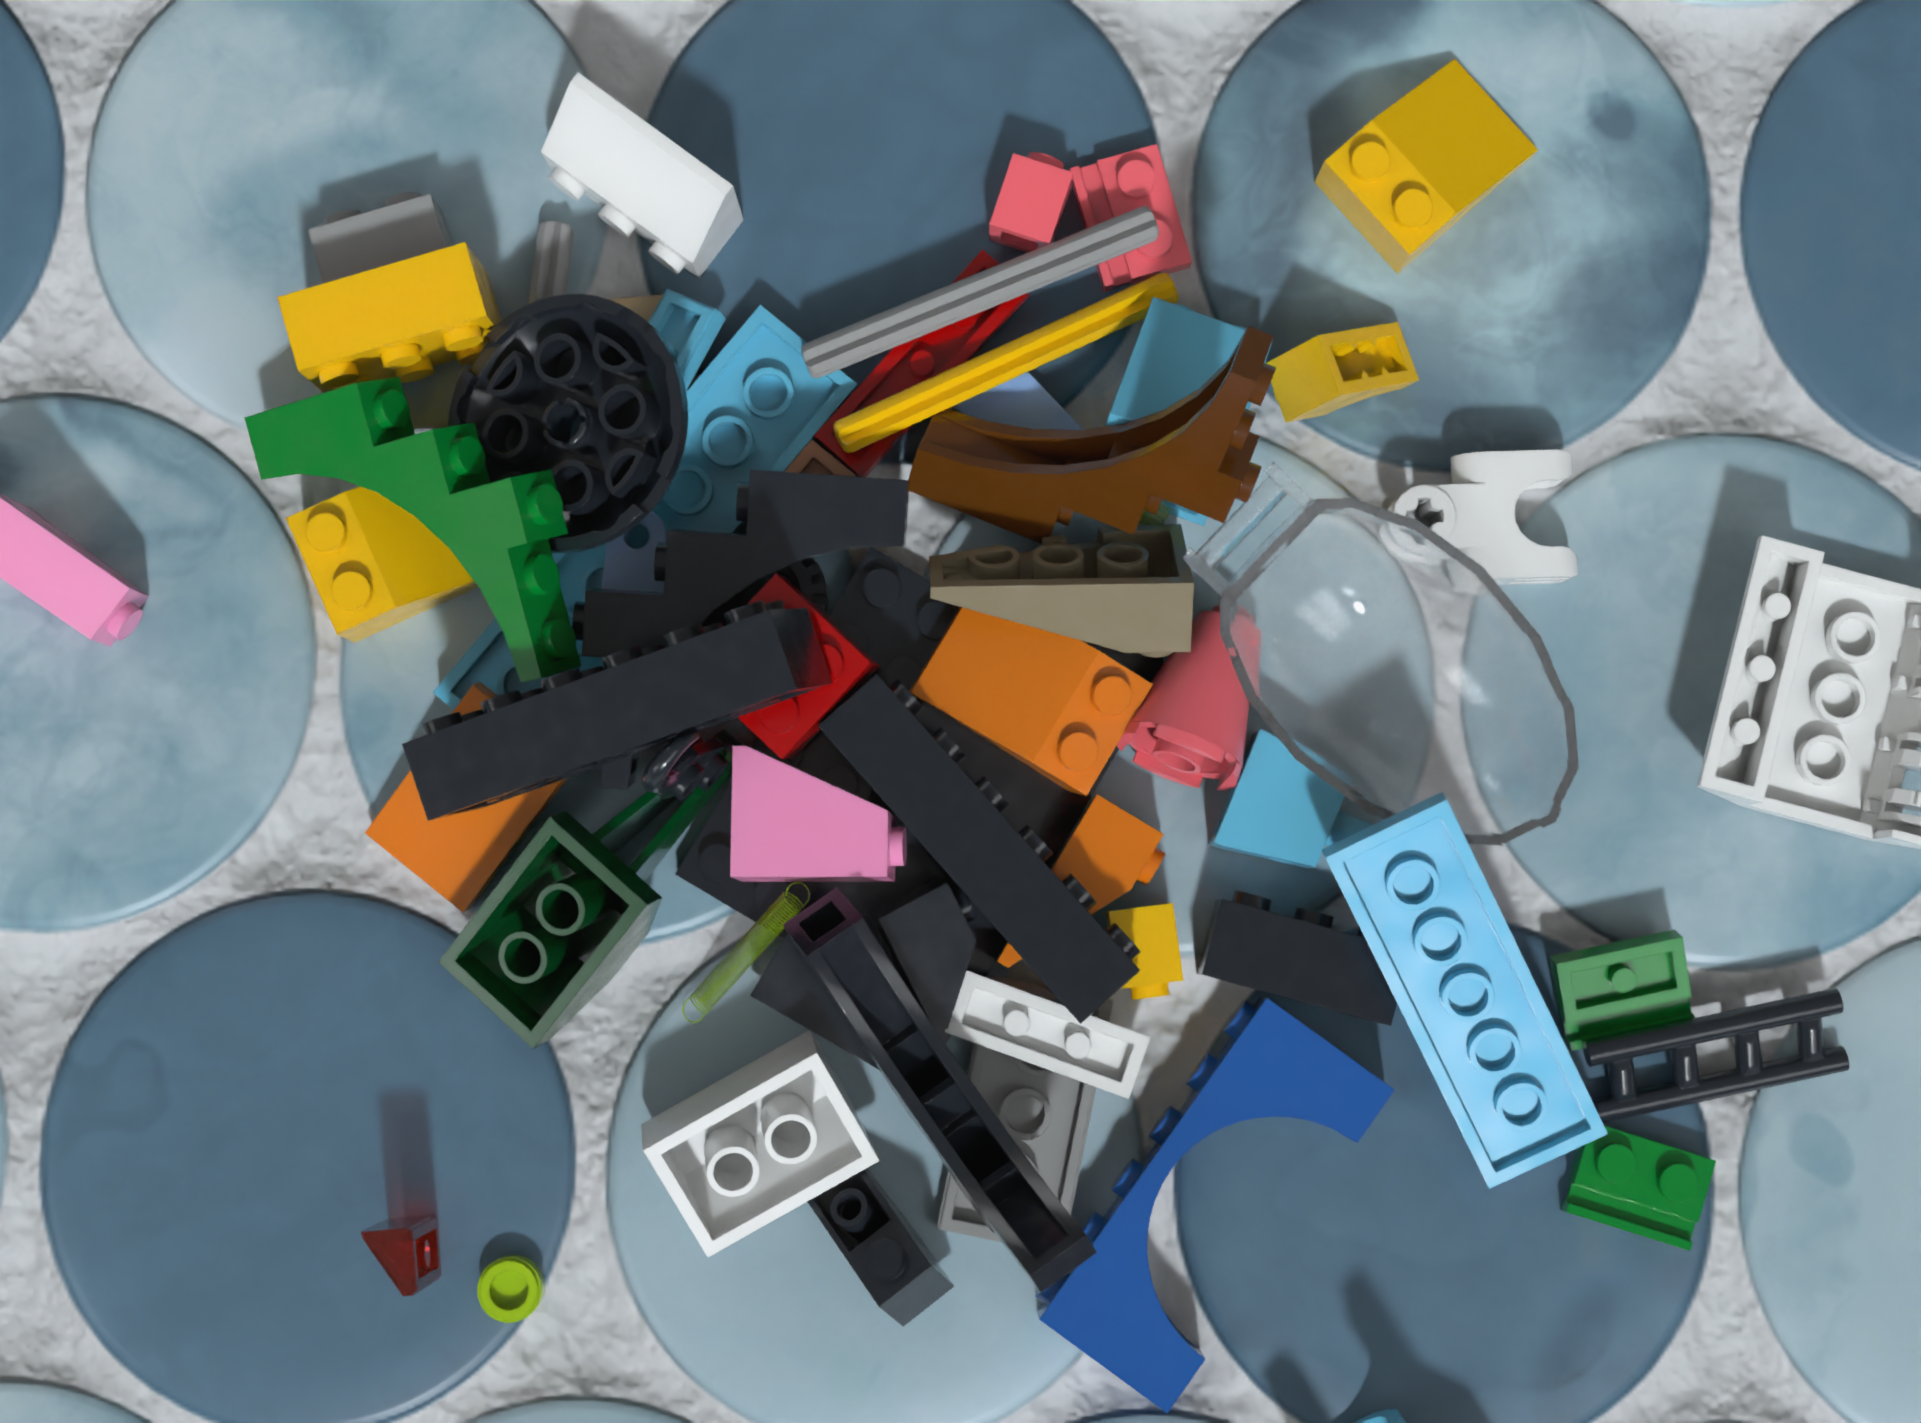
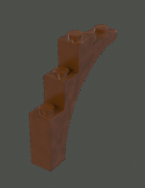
(1038, 477)

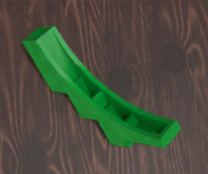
(442, 480)

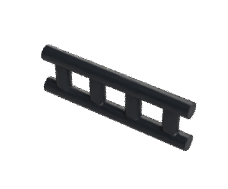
(1750, 1071)

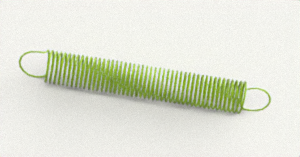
(712, 990)

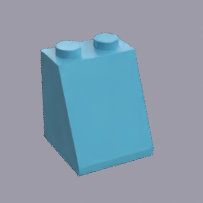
(1170, 361)

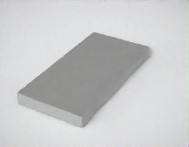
(1041, 1113)

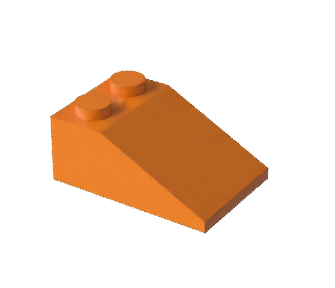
(1032, 695)

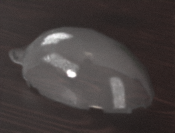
(1392, 663)

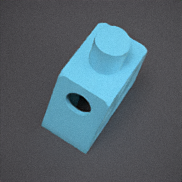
(1281, 808)

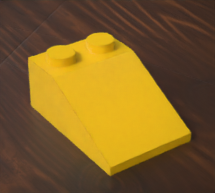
(1423, 164)
(374, 562)

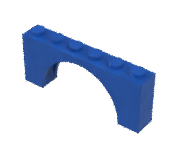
(1263, 1071)

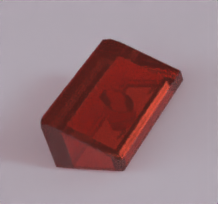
(407, 1250)

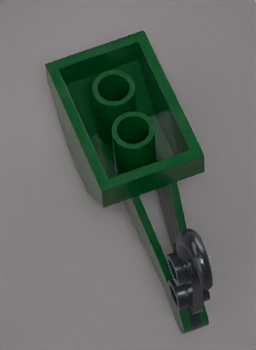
(572, 907)

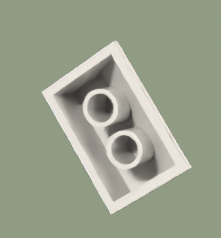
(639, 179)
(757, 1143)

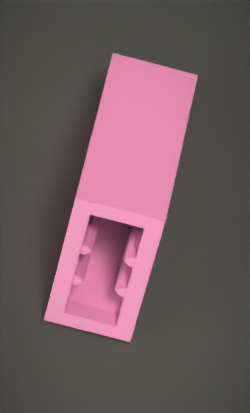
(65, 576)
(805, 828)

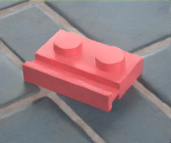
(1120, 186)

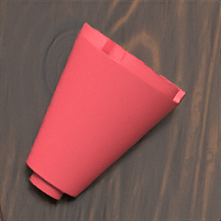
(1193, 713)

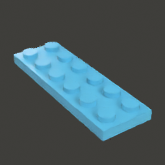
(1465, 989)

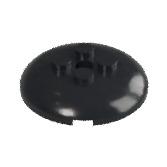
(570, 361)

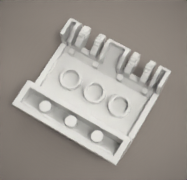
(1821, 698)

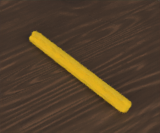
(1002, 364)

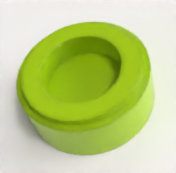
(511, 1288)

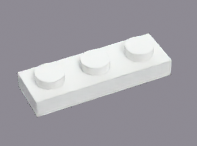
(1047, 1034)

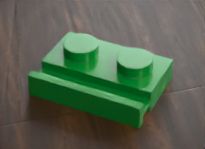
(1621, 987)
(1639, 1187)

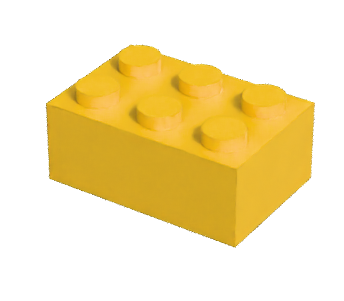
(392, 319)

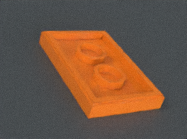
(463, 850)

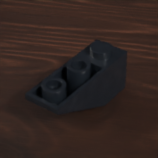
(881, 1247)

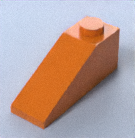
(1105, 856)

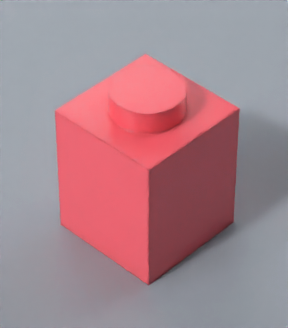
(1030, 202)

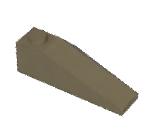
(1103, 591)

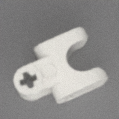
(1480, 518)

